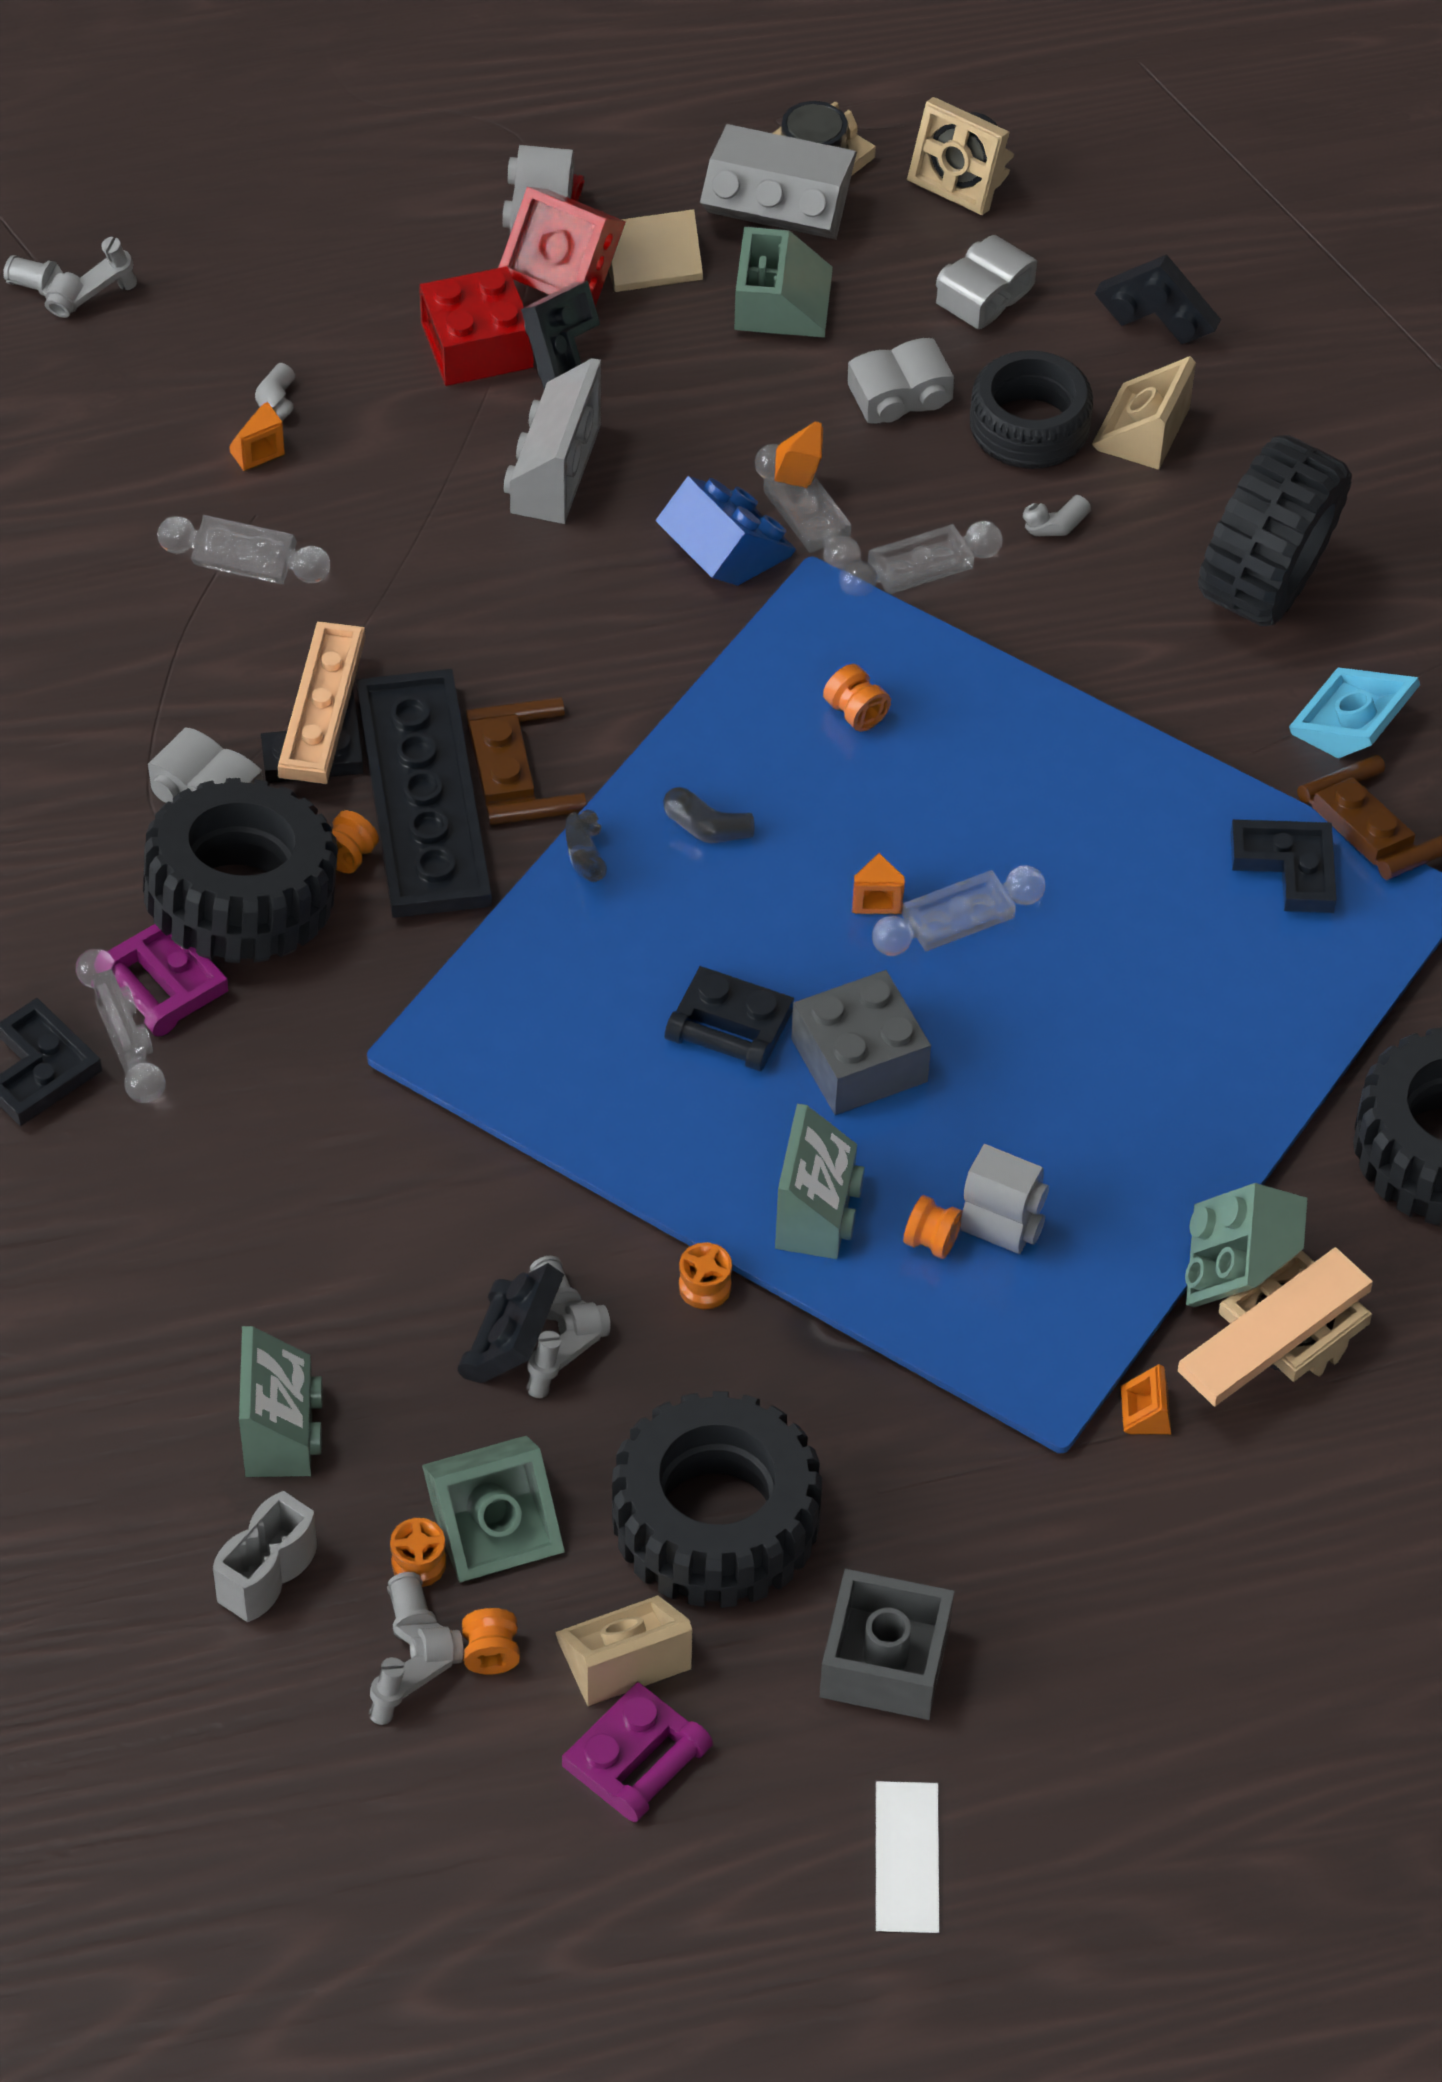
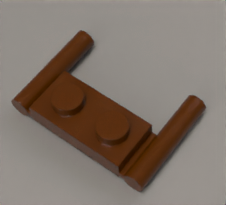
(505, 766)
(1366, 820)

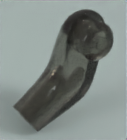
(704, 821)
(581, 849)

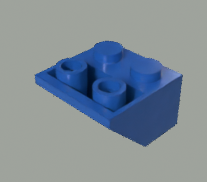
(724, 530)

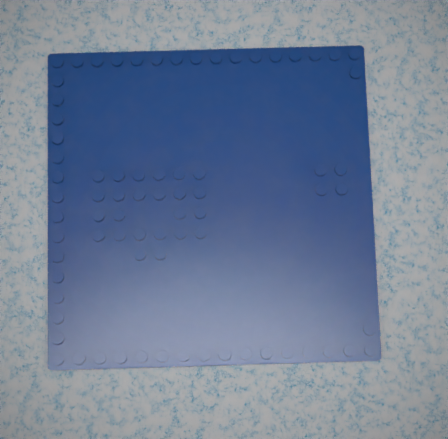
(1125, 1032)

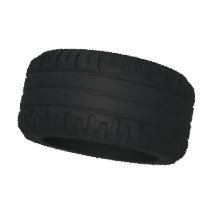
(1035, 377)

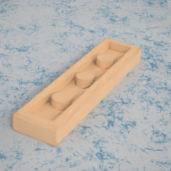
(321, 702)
(1274, 1326)

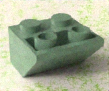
(781, 285)
(1242, 1240)

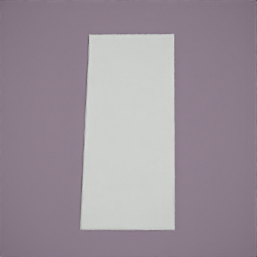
(907, 1857)

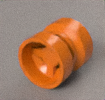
(853, 694)

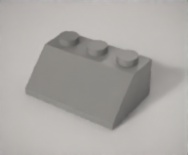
(778, 181)
(557, 445)

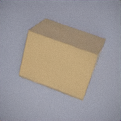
(657, 252)
(1148, 414)
(627, 1647)

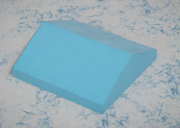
(1352, 710)

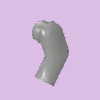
(273, 390)
(1056, 523)

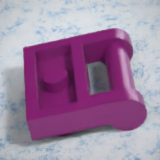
(180, 972)
(624, 1741)

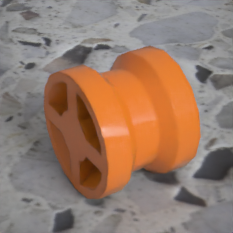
(354, 838)
(933, 1227)
(696, 1265)
(419, 1538)
(490, 1641)

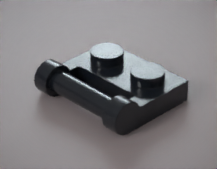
(733, 1007)
(511, 1323)

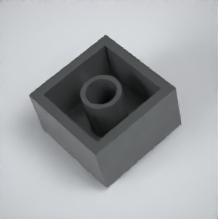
(860, 1042)
(886, 1644)

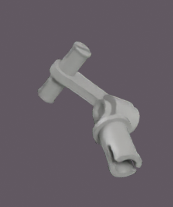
(66, 290)
(579, 1328)
(431, 1648)

